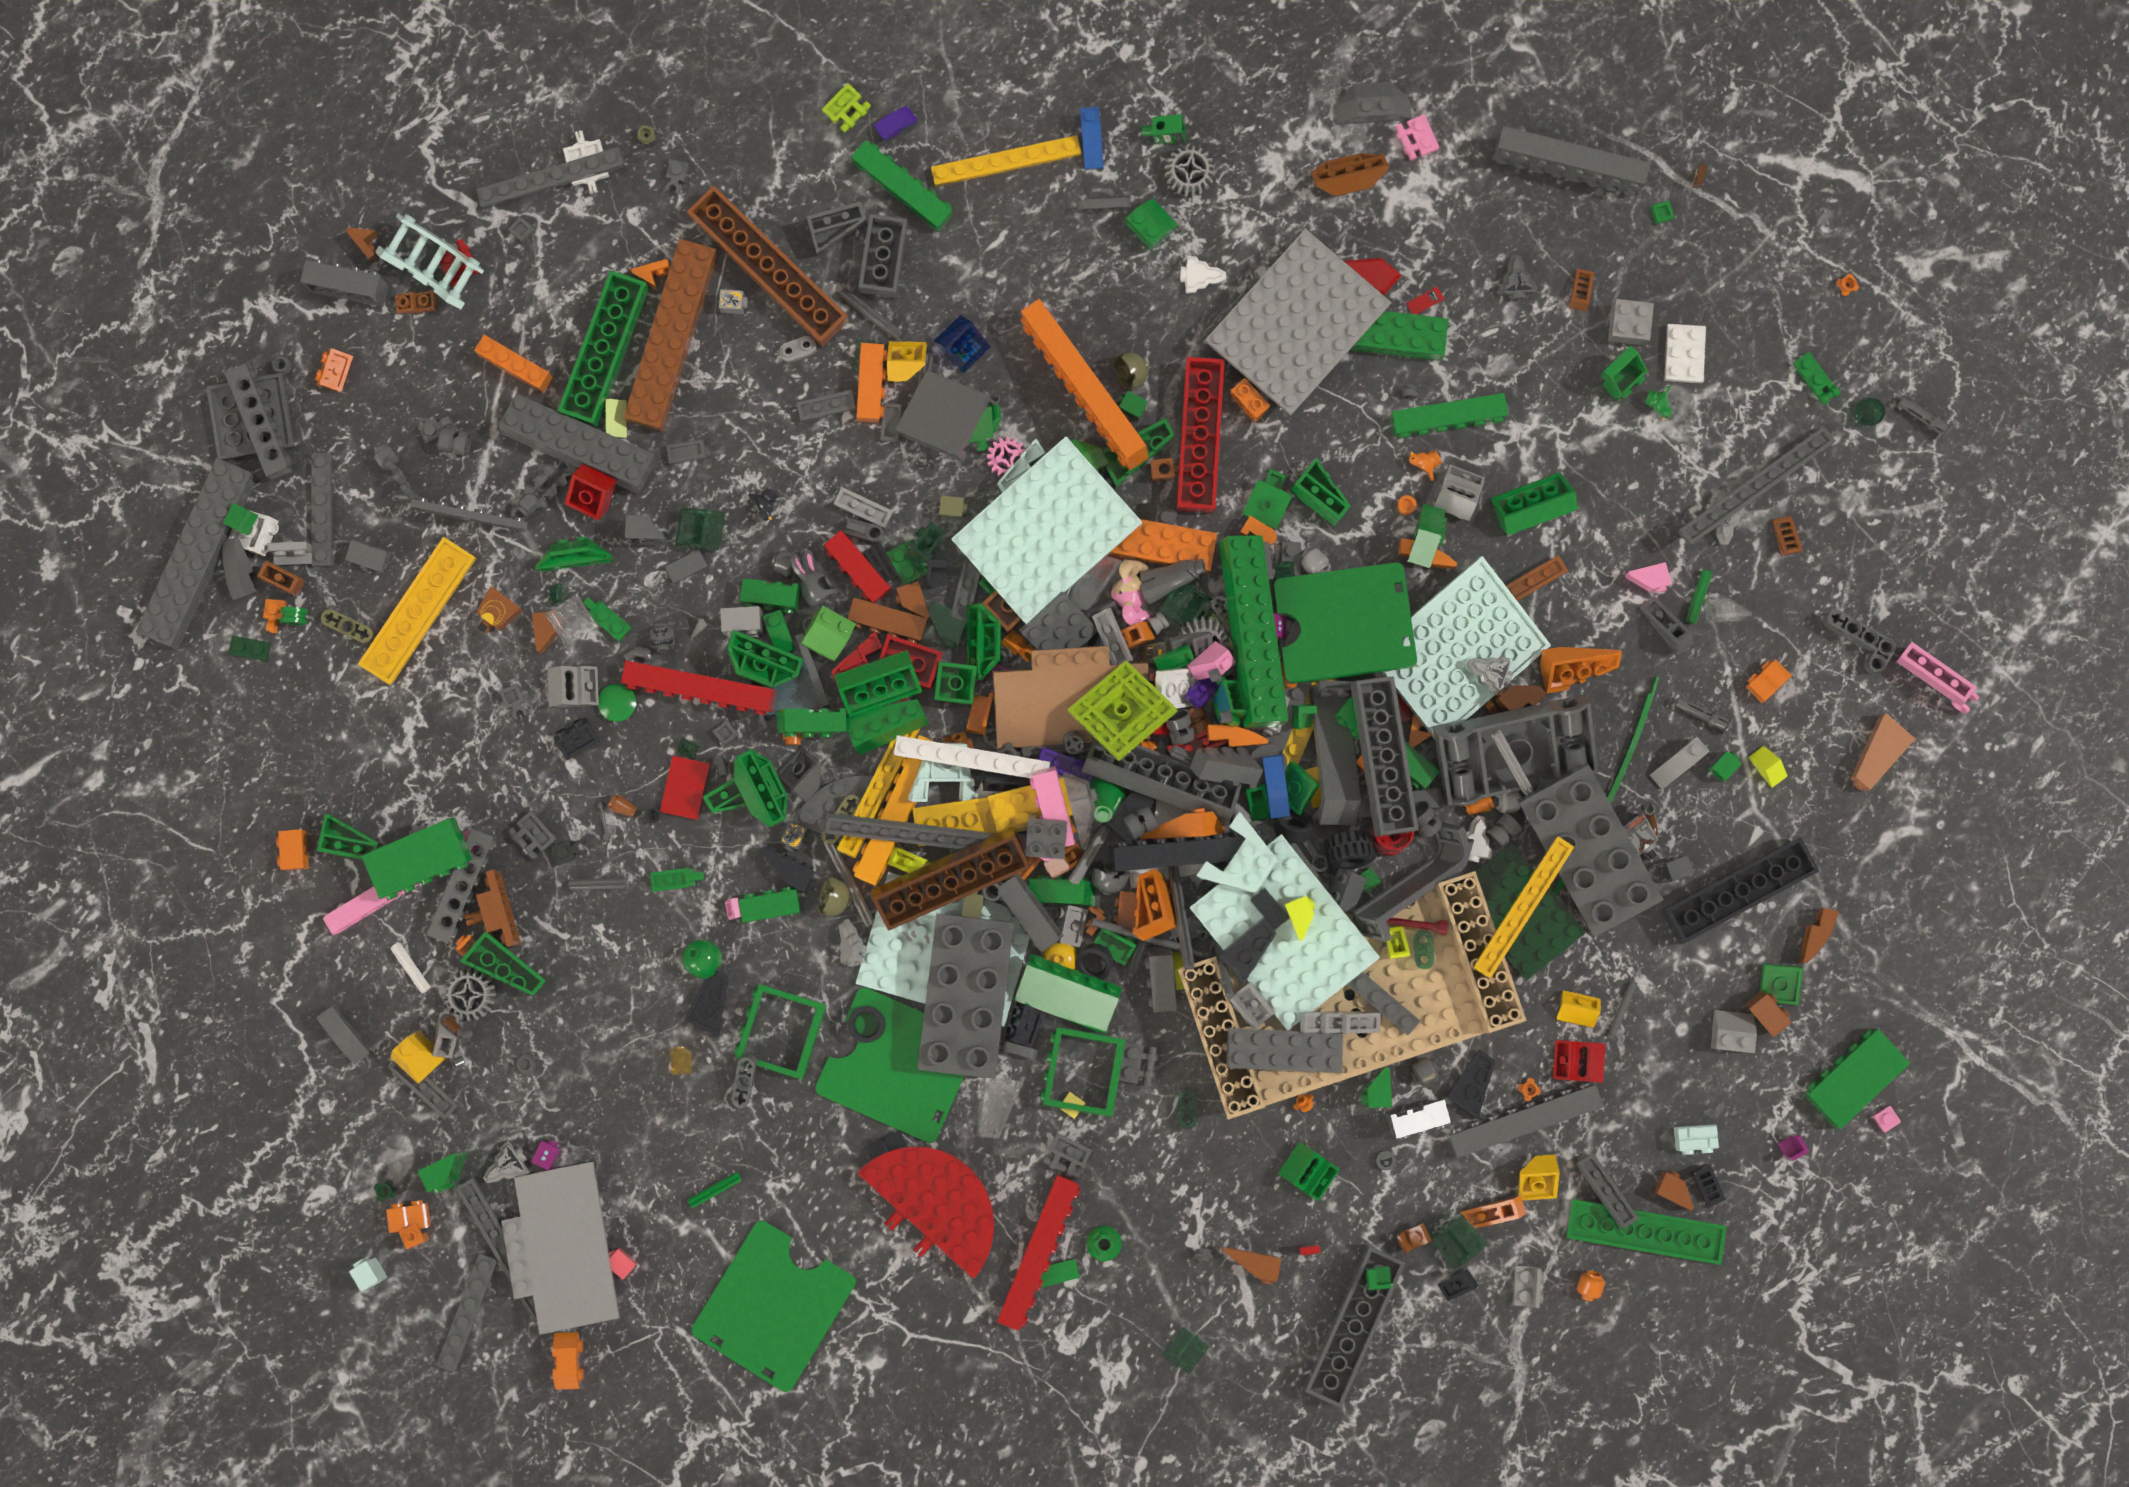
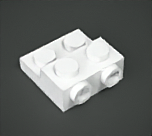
(259, 536)

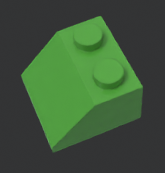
(827, 633)

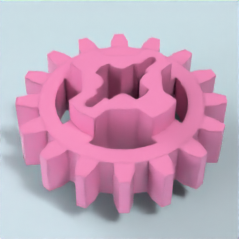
(999, 460)

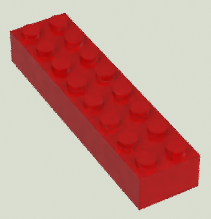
(1200, 435)

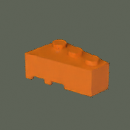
(1154, 906)

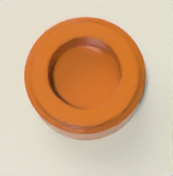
(1406, 505)

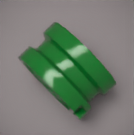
(293, 616)

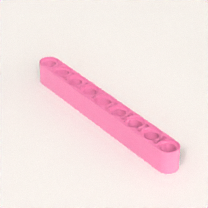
(362, 906)

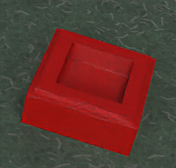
(1309, 1249)

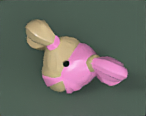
(1131, 588)

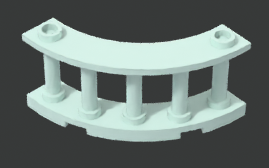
(426, 276)

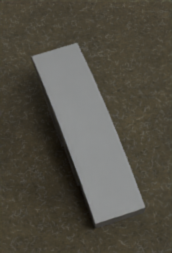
(1340, 1021)

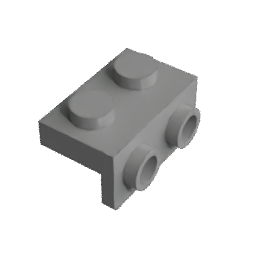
(1252, 1005)

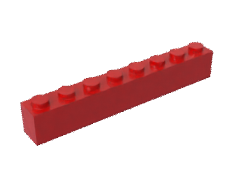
(698, 686)
(1037, 1253)

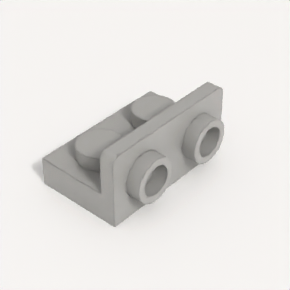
(291, 553)
(1071, 923)
(1527, 1286)

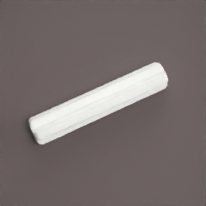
(410, 967)

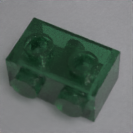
(926, 541)

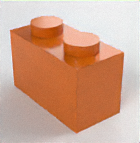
(292, 850)

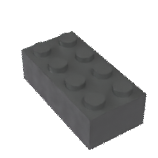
(883, 256)
(344, 283)

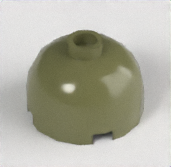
(1131, 370)
(834, 897)

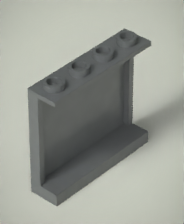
(943, 414)

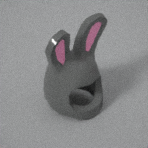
(814, 584)

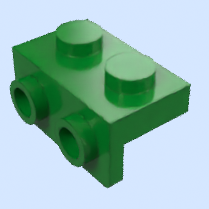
(1119, 947)

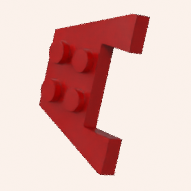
(858, 657)

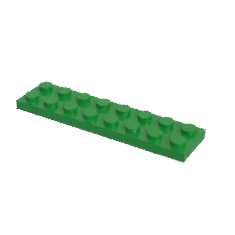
(1649, 1233)

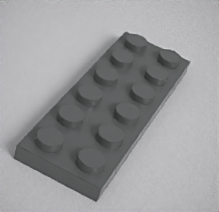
(1284, 1050)

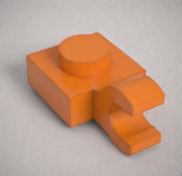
(273, 613)
(1017, 645)

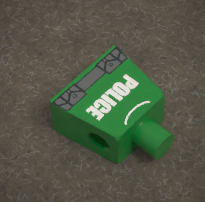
(1166, 129)

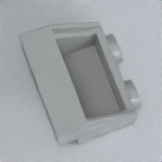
(1461, 481)
(583, 679)

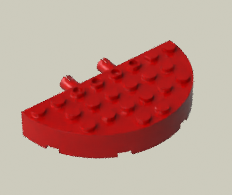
(939, 1198)

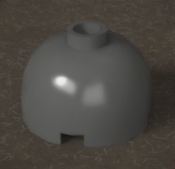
(1106, 879)

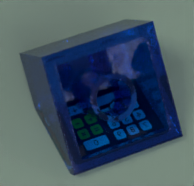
(962, 343)

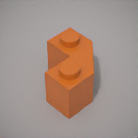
(567, 1367)

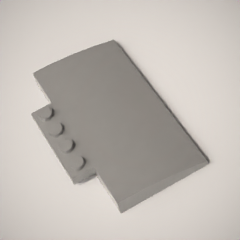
(561, 1249)

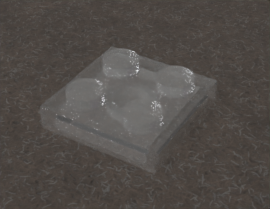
(571, 620)

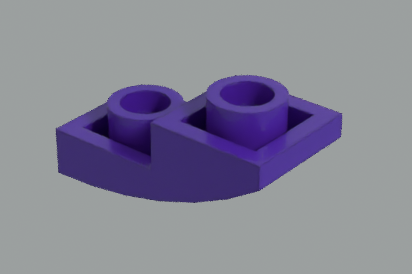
(894, 122)

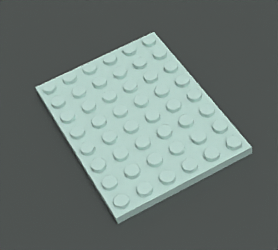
(1046, 530)
(1463, 622)
(904, 965)
(1291, 972)

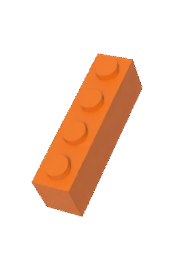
(513, 363)
(870, 382)

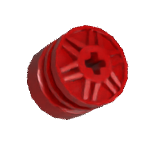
(1393, 846)

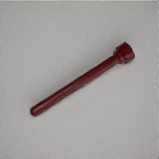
(1439, 926)

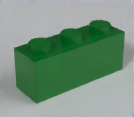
(769, 905)

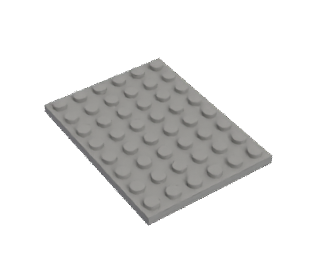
(1298, 322)

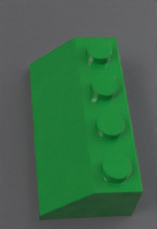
(1534, 503)
(878, 683)

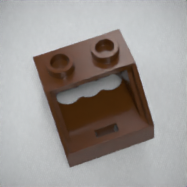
(1518, 697)

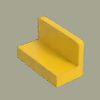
(1579, 1009)

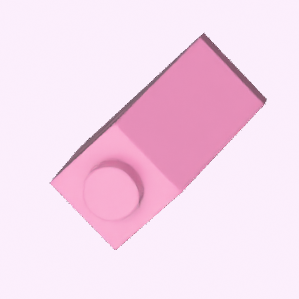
(1651, 577)
(1212, 658)

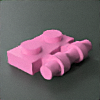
(1422, 135)

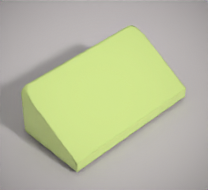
(615, 421)

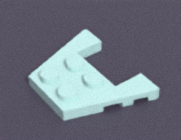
(1032, 454)
(937, 771)
(1249, 865)

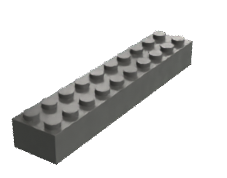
(195, 555)

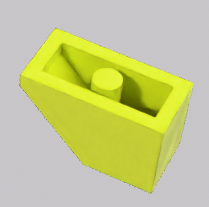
(1301, 914)

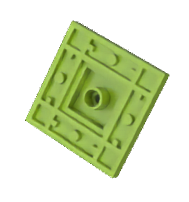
(1122, 710)

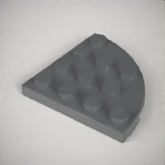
(829, 798)

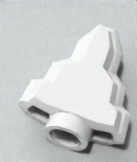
(1198, 275)
(1480, 847)

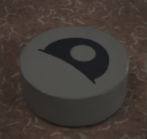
(1385, 1160)

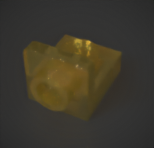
(681, 1061)

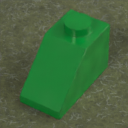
(779, 631)

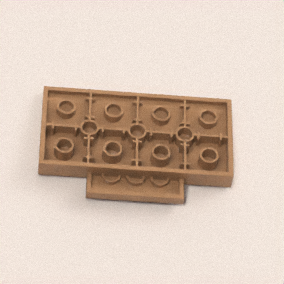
(1036, 701)

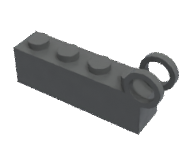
(1027, 910)

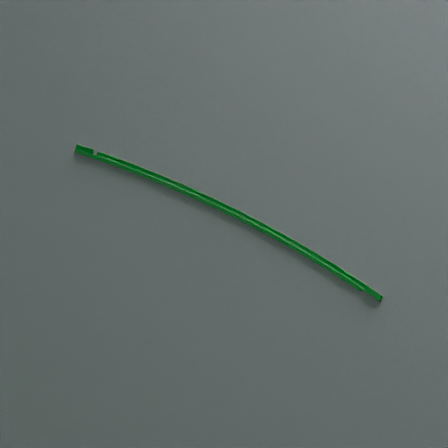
(1628, 755)

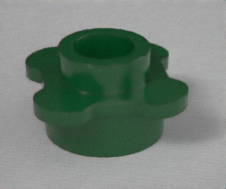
(381, 1196)

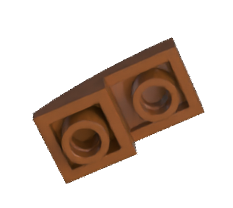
(416, 302)

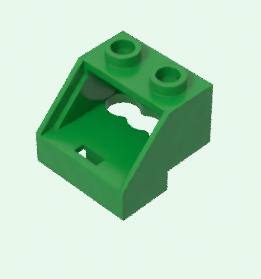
(1624, 374)
(1317, 1179)

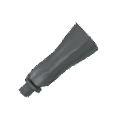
(1165, 579)

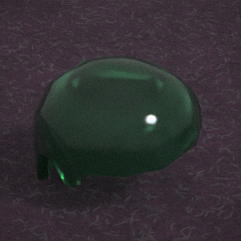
(1869, 411)

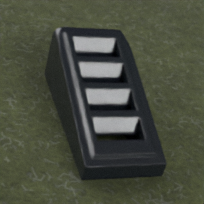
(1699, 1182)

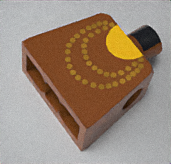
(496, 611)

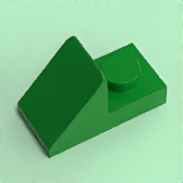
(1257, 802)

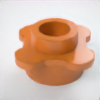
(1853, 286)
(1530, 1083)
(1304, 1102)

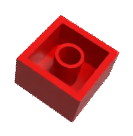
(590, 492)

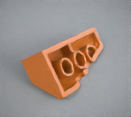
(1569, 665)

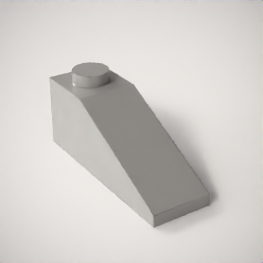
(1679, 762)

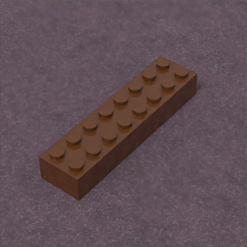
(950, 879)

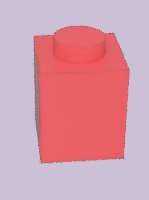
(621, 1263)

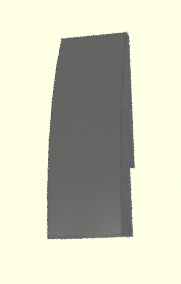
(237, 569)
(343, 1034)

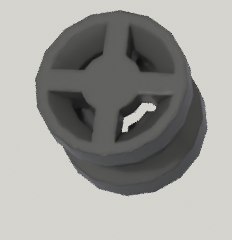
(1076, 745)

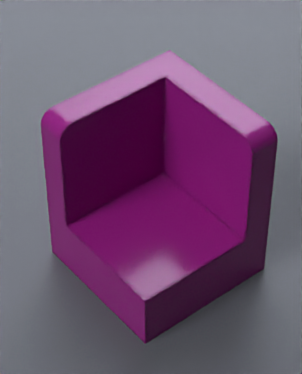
(1793, 1147)

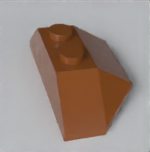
(1350, 173)

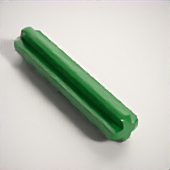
(1699, 596)
(714, 1190)

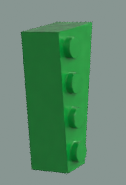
(1155, 437)
(883, 724)
(499, 962)

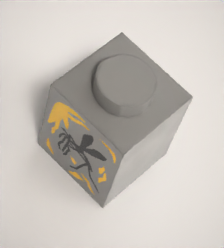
(732, 301)

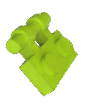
(842, 103)

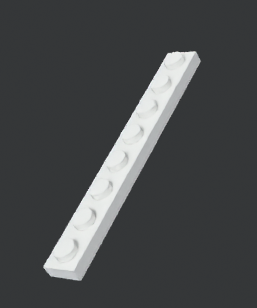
(967, 757)

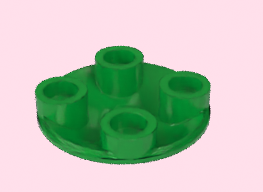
(617, 702)

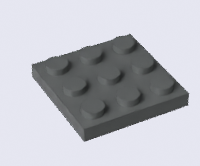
(1059, 626)

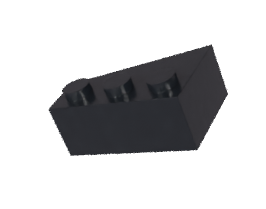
(1130, 805)

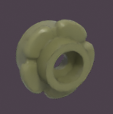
(646, 130)

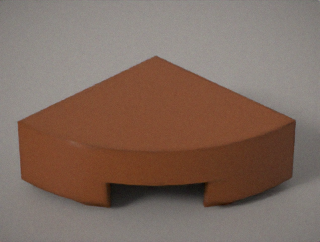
(1490, 708)

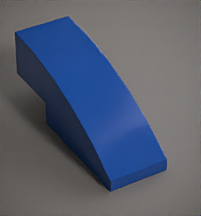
(1275, 786)

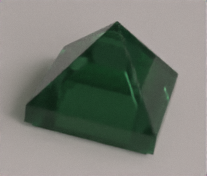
(1284, 569)
(556, 594)
(688, 748)

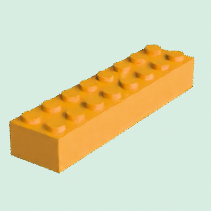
(898, 808)

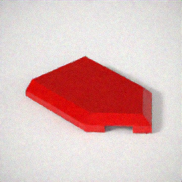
(1376, 272)

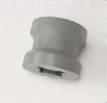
(1158, 623)

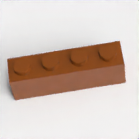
(887, 620)

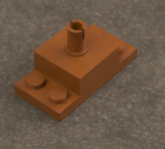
(496, 911)

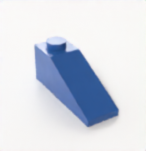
(1091, 138)

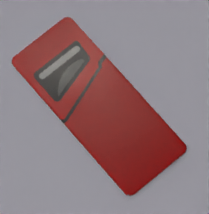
(1425, 301)

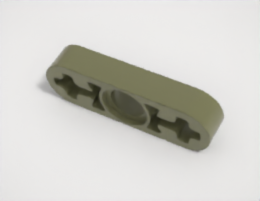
(362, 627)
(844, 804)

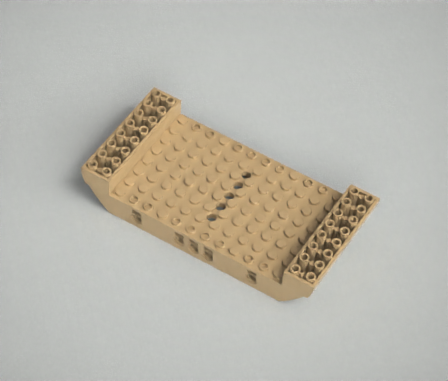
(1447, 999)

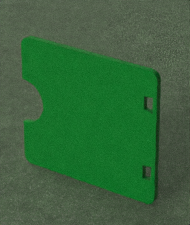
(1347, 622)
(883, 1074)
(772, 1308)

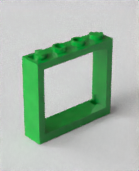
(811, 1039)
(1049, 1074)

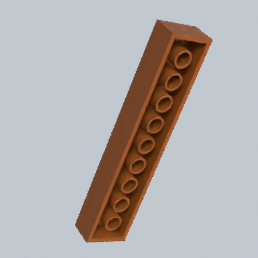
(768, 266)
(671, 335)

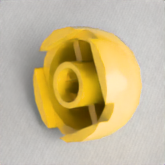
(1062, 954)

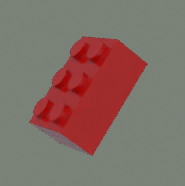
(923, 658)

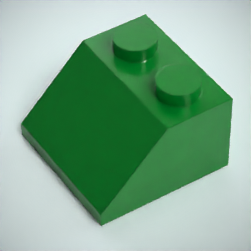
(1151, 223)
(955, 683)
(1378, 1090)

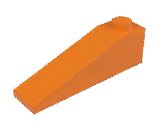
(1192, 824)

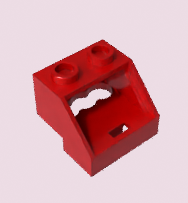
(1572, 1066)

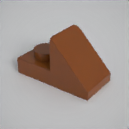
(363, 239)

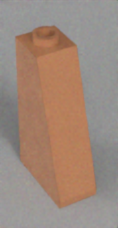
(1881, 751)

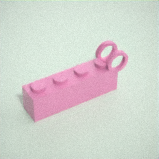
(1938, 676)
(1051, 799)

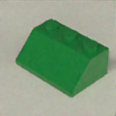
(443, 1173)

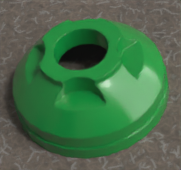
(1108, 1233)

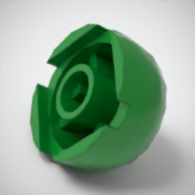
(702, 958)

